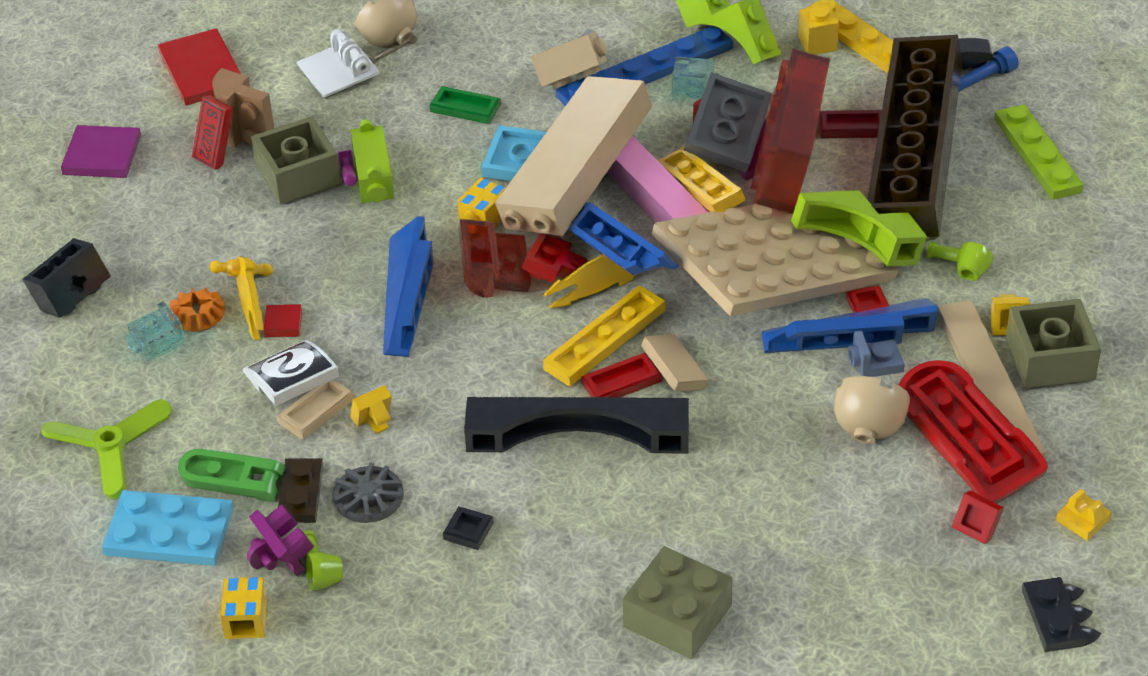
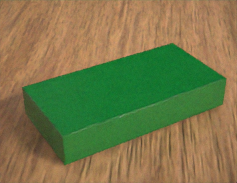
(465, 105)

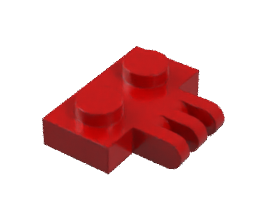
(552, 258)

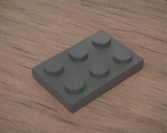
(728, 122)

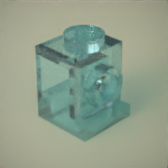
(691, 77)
(155, 333)

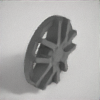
(368, 493)

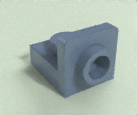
(876, 357)

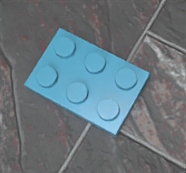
(509, 151)
(168, 528)

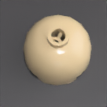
(387, 22)
(870, 409)

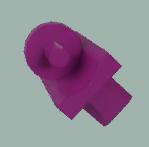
(273, 546)

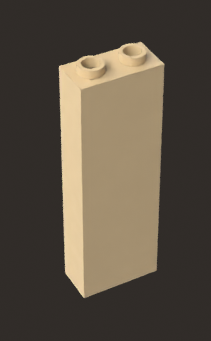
(574, 155)

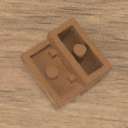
(251, 106)

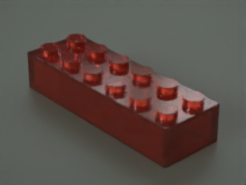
(790, 131)

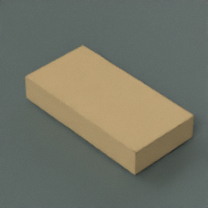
(674, 362)
(315, 408)

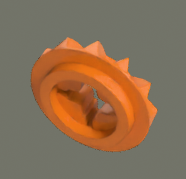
(210, 311)

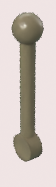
(390, 50)

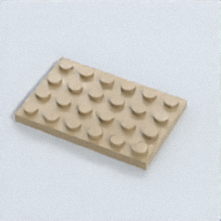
(760, 261)

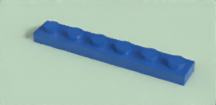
(659, 61)

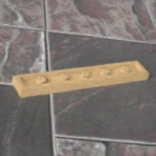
(983, 363)

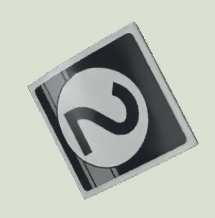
(292, 372)

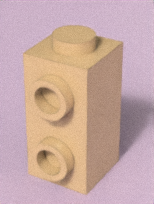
(570, 58)

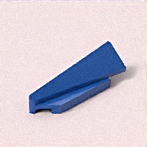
(618, 241)
(407, 282)
(839, 330)

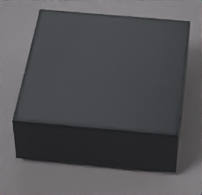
(468, 528)

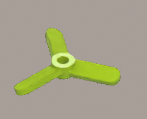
(111, 441)

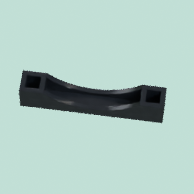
(503, 422)

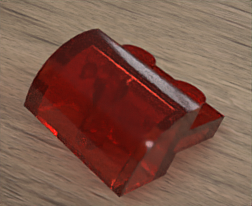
(492, 259)

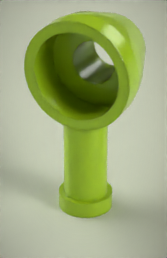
(972, 258)
(321, 566)

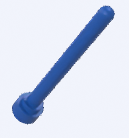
(1003, 61)

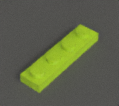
(1038, 152)

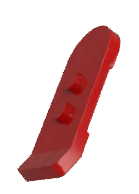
(971, 431)

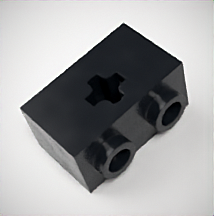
(67, 278)

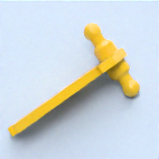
(244, 270)
(589, 279)

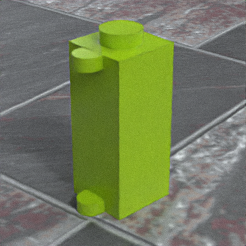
(372, 162)

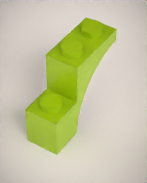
(742, 20)
(849, 214)

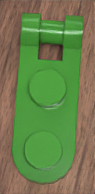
(231, 473)

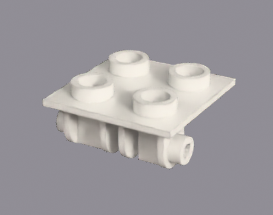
(338, 66)

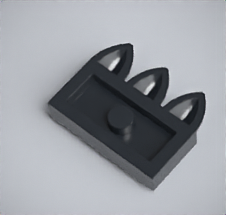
(1056, 616)

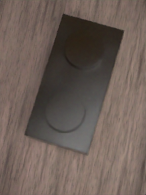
(302, 488)

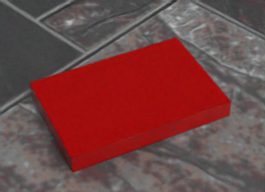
(194, 63)

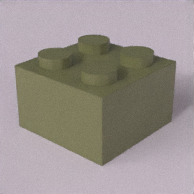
(296, 160)
(1053, 343)
(677, 602)

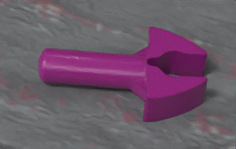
(346, 167)

